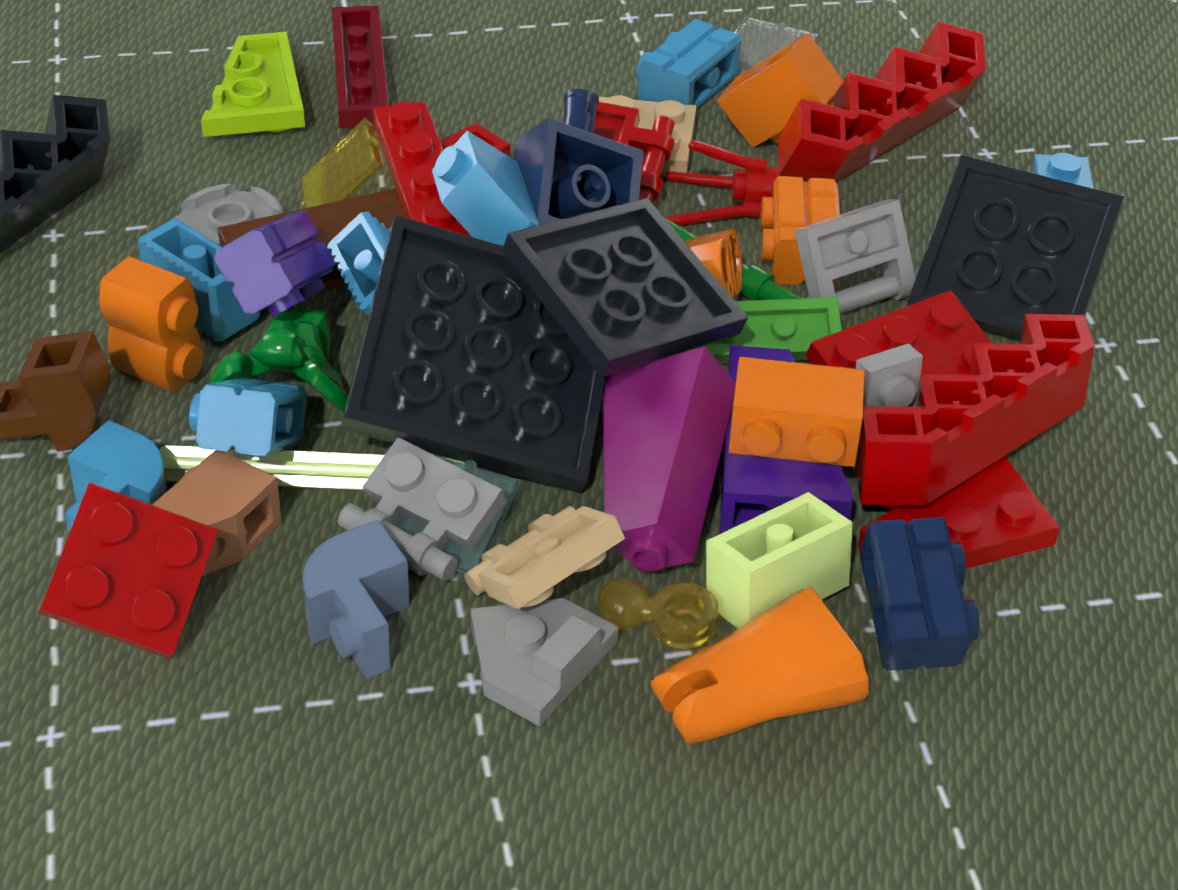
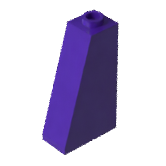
(762, 483)

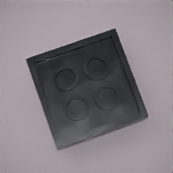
(1016, 245)
(624, 286)

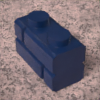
(917, 593)

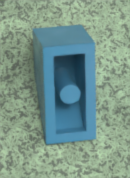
(483, 189)

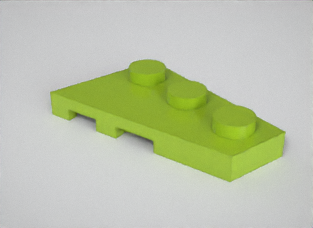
(257, 89)

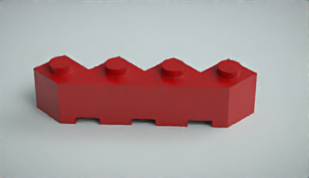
(884, 110)
(974, 418)

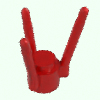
(745, 185)

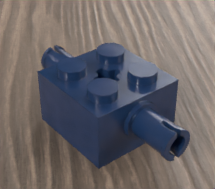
(573, 168)

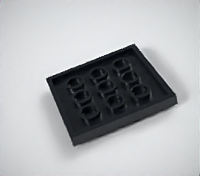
(472, 362)

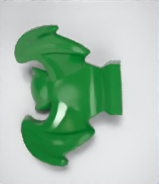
(292, 344)

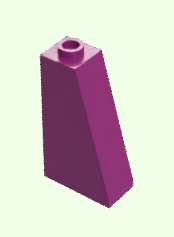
(663, 453)

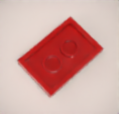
(934, 327)

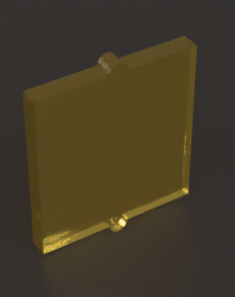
(343, 167)

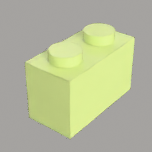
(778, 555)

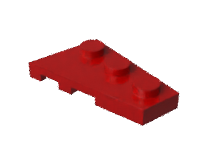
(989, 515)

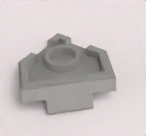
(538, 653)

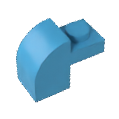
(118, 461)

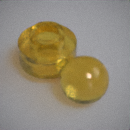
(679, 613)

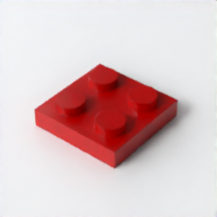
(128, 571)

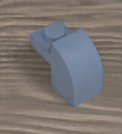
(350, 590)

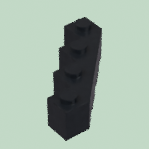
(51, 168)

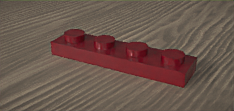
(358, 63)

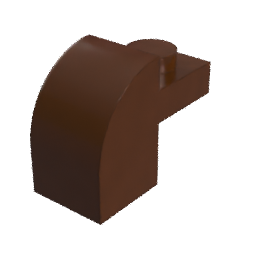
(56, 390)

